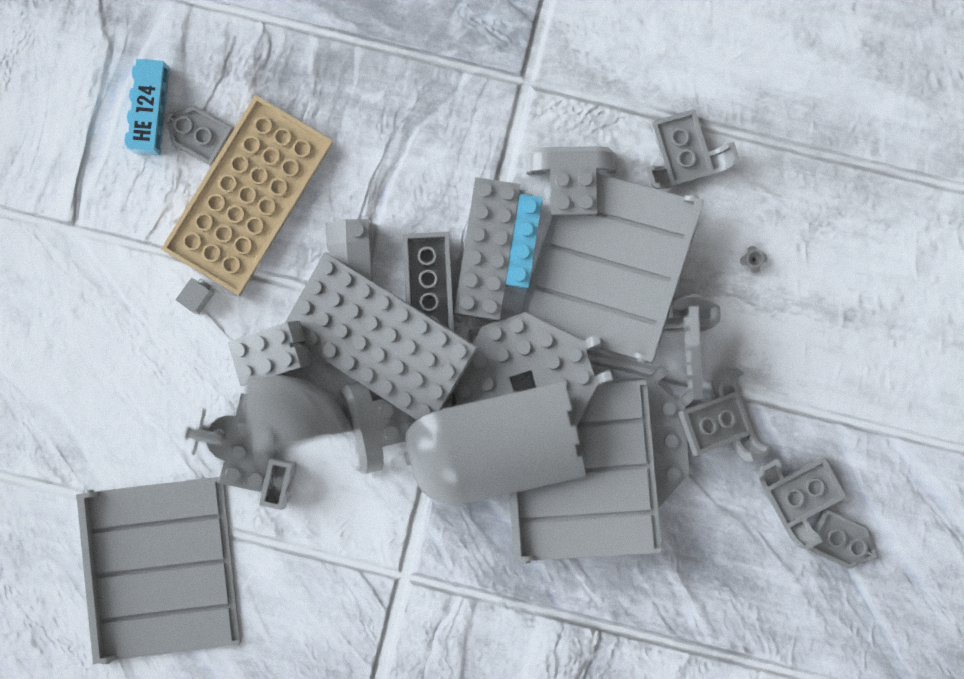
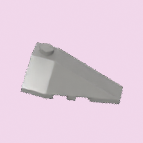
(351, 244)

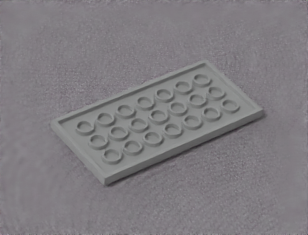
(380, 339)

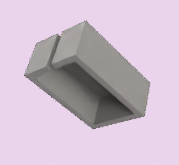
(270, 352)

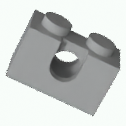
(278, 493)

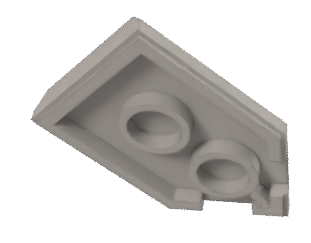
(198, 133)
(843, 540)

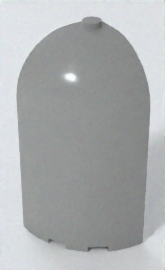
(291, 411)
(495, 446)

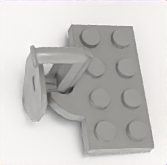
(693, 315)
(240, 463)

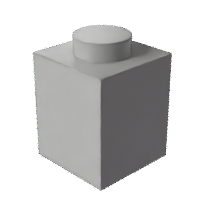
(195, 295)

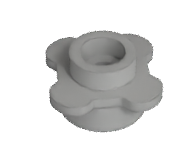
(758, 255)

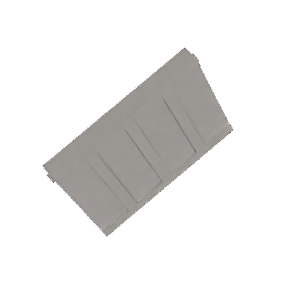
(616, 268)
(616, 502)
(157, 569)

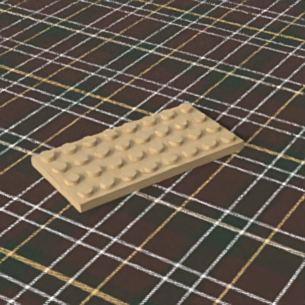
(247, 195)

